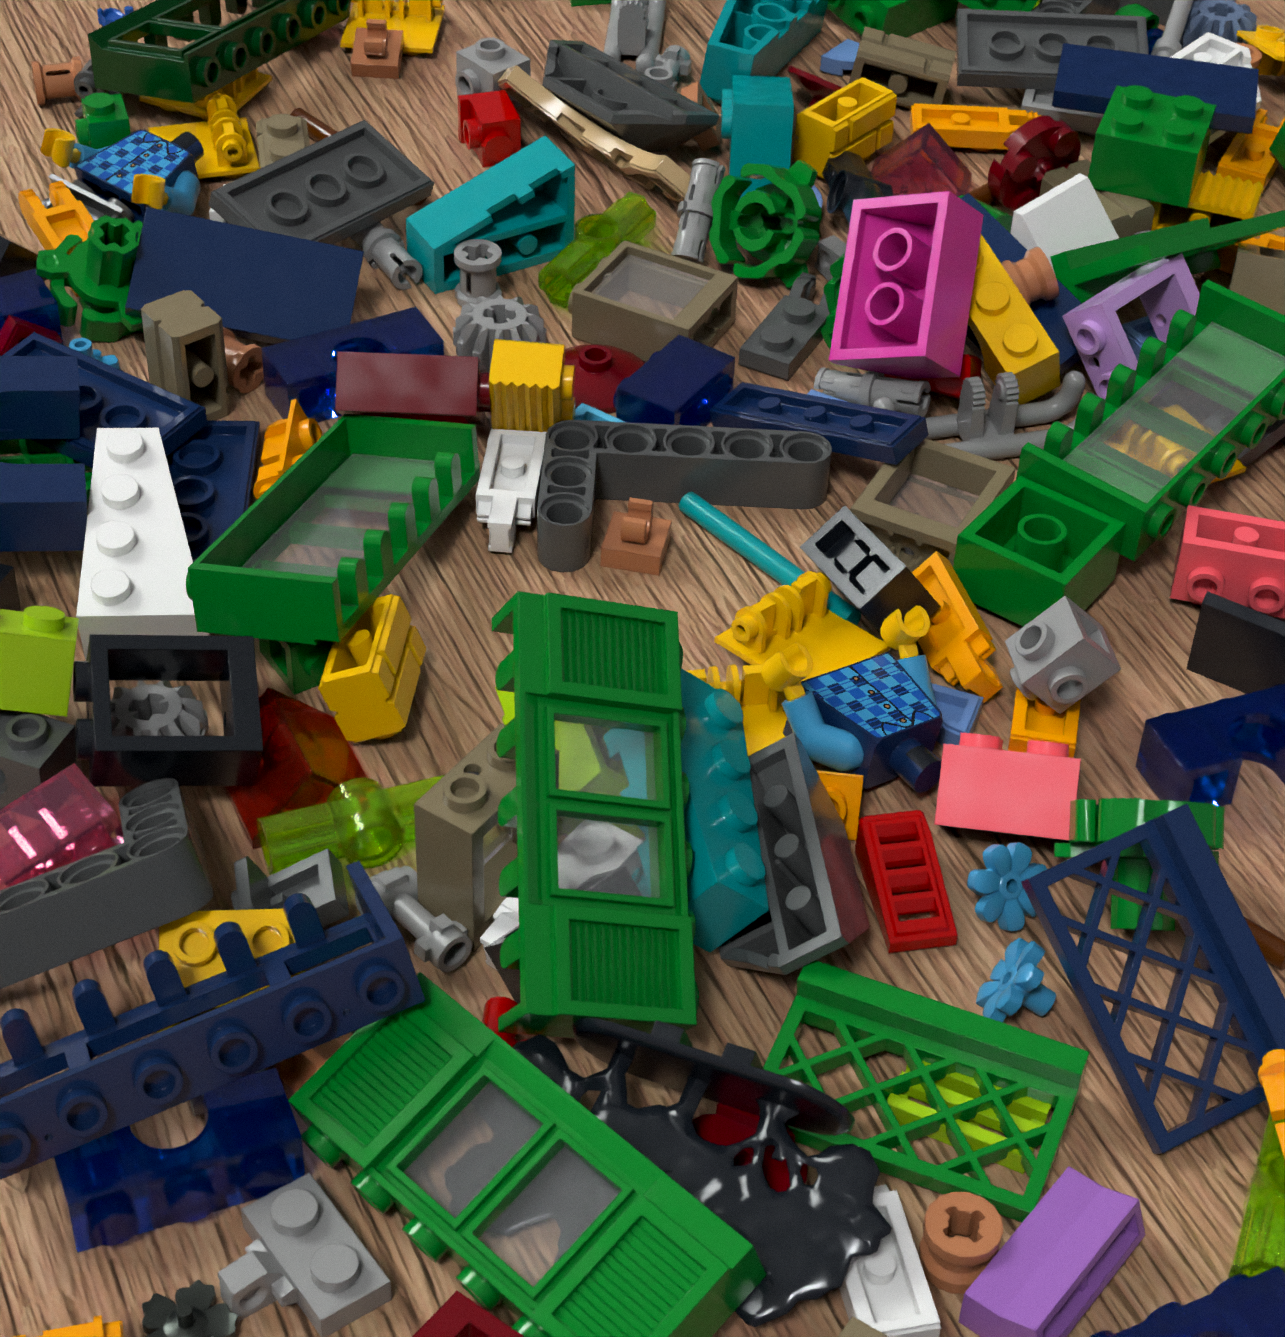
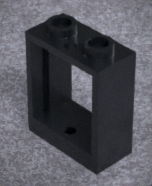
(187, 759)

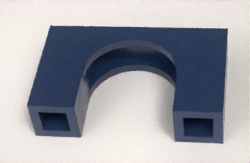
(41, 503)

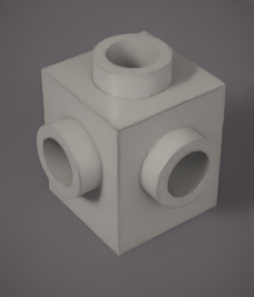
(484, 64)
(1061, 656)

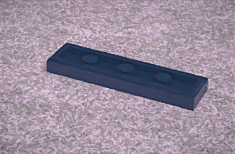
(848, 426)

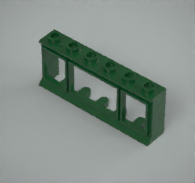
(216, 55)

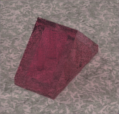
(922, 166)

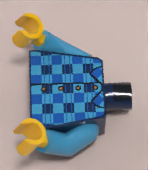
(135, 170)
(869, 715)

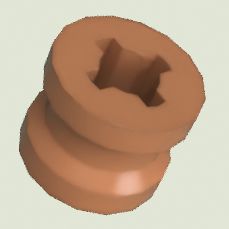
(1033, 276)
(958, 1261)

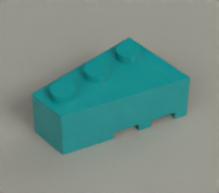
(757, 123)
(517, 204)

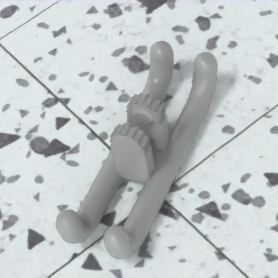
(635, 30)
(991, 430)

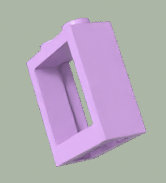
(1097, 330)

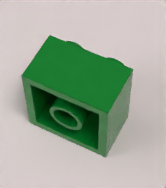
(1151, 145)
(1035, 551)

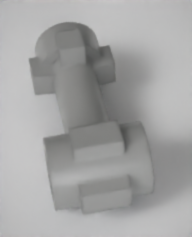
(670, 66)
(438, 937)

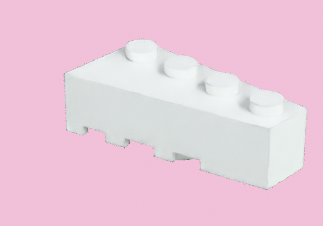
(133, 542)

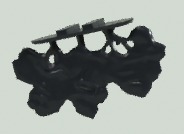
(798, 1233)

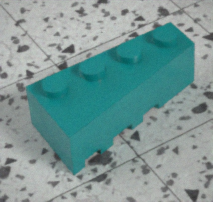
(758, 39)
(720, 816)

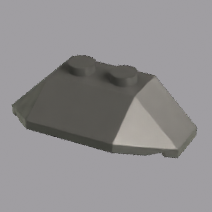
(622, 98)
(807, 868)

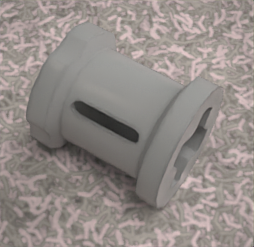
(476, 271)

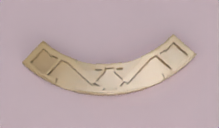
(634, 163)

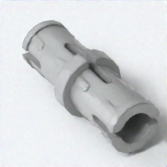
(696, 210)
(386, 250)
(871, 385)

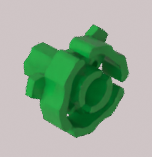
(772, 223)
(99, 274)
(1098, 823)

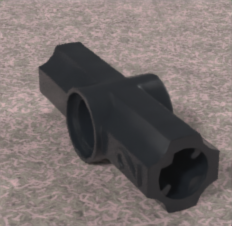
(850, 180)

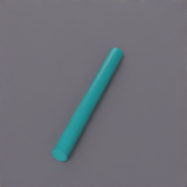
(755, 550)

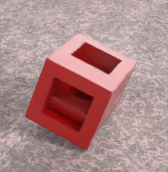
(489, 126)

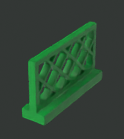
(1100, 265)
(952, 1041)

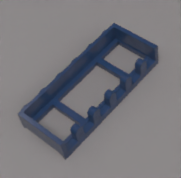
(208, 1049)

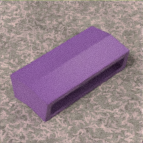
(1055, 1261)

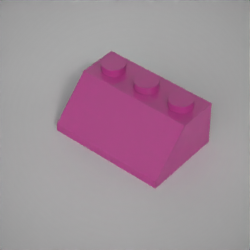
(907, 285)

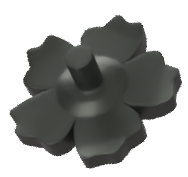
(191, 1315)

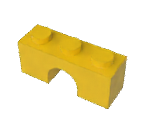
(1010, 331)

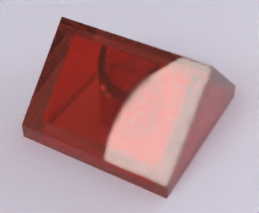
(299, 763)

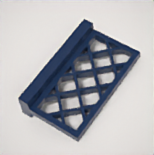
(1214, 935)

